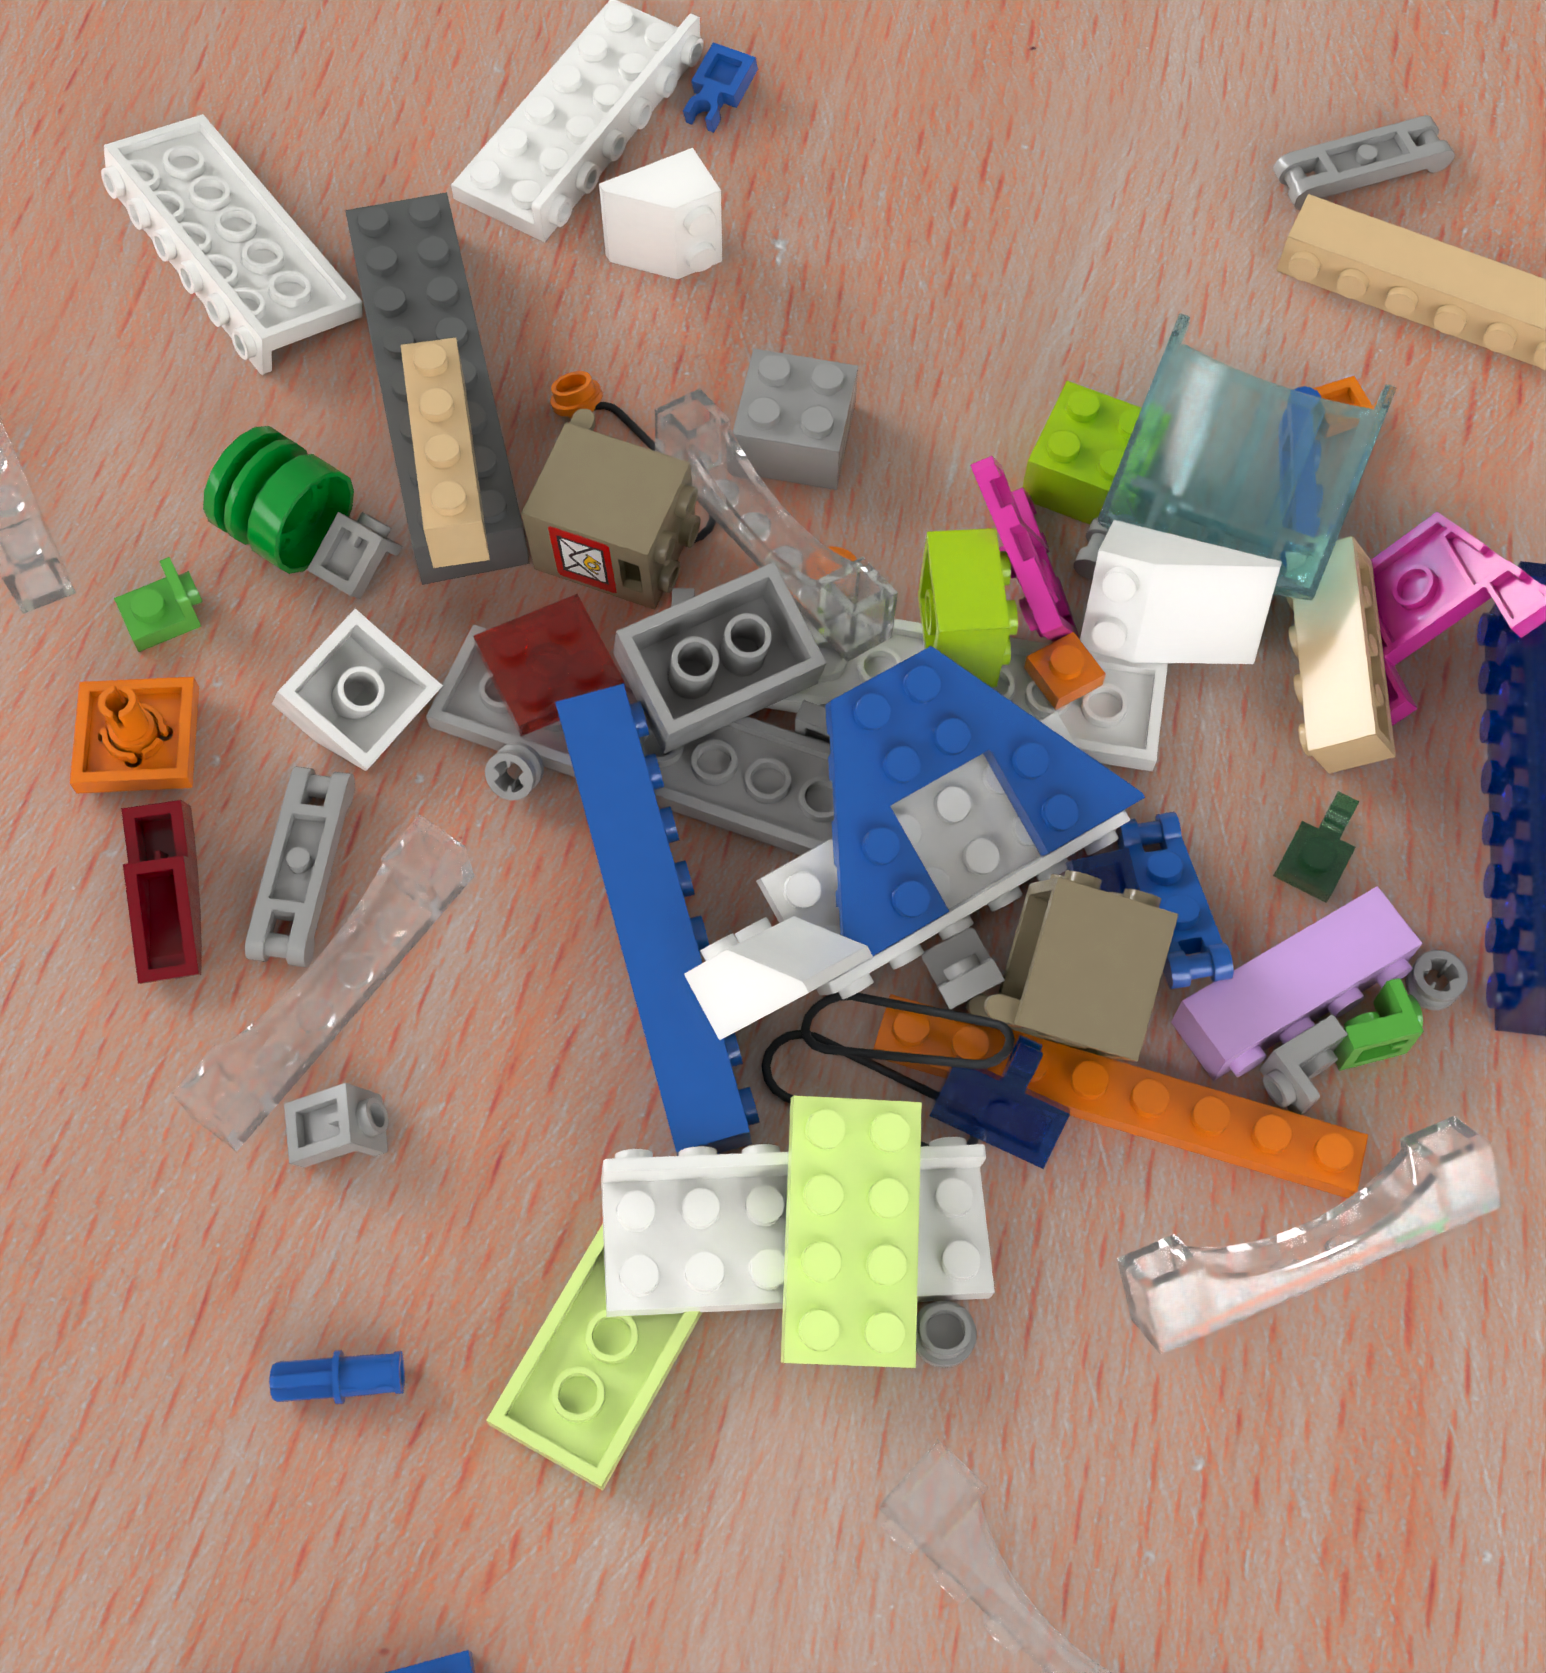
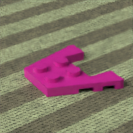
(1027, 548)
(1436, 580)

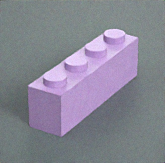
(1296, 984)

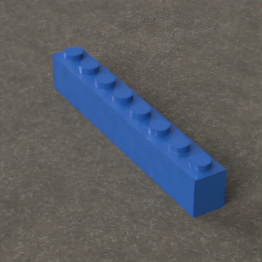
(653, 919)

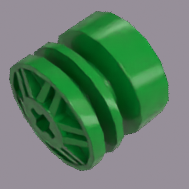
(276, 497)

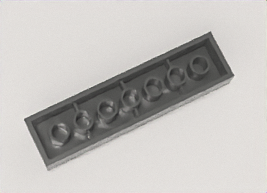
(416, 294)

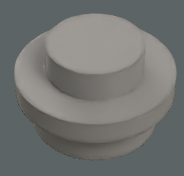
(945, 1334)

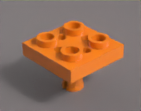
(134, 718)

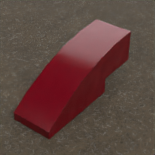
(163, 890)

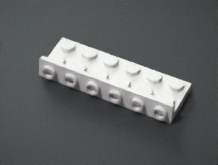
(578, 119)
(227, 238)
(966, 843)
(713, 1228)

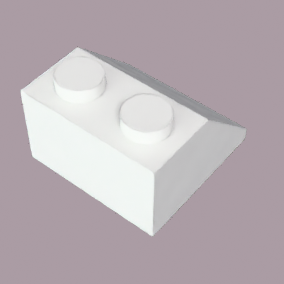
(663, 217)
(356, 692)
(768, 970)

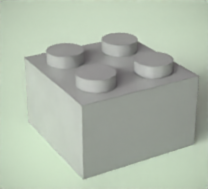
(796, 417)

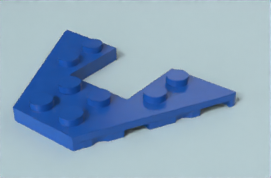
(913, 730)

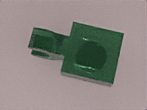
(1317, 854)

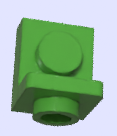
(160, 608)
(1384, 1032)

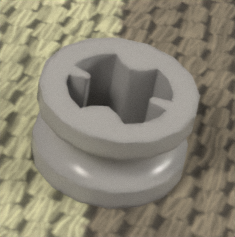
(502, 783)
(1447, 965)

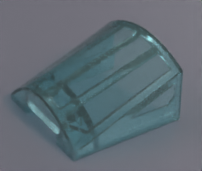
(1243, 463)

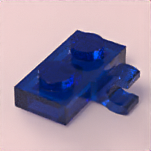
(1002, 1107)

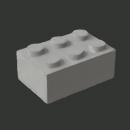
(718, 657)

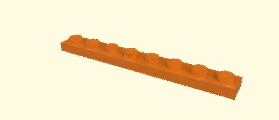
(1150, 1103)

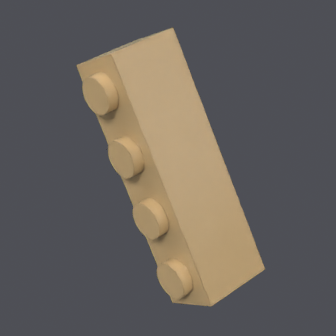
(444, 453)
(1342, 665)

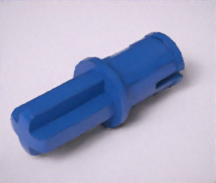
(337, 1377)

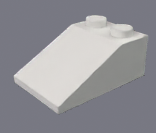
(1176, 599)

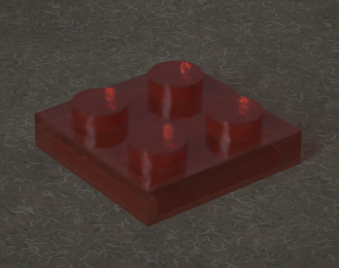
(546, 660)

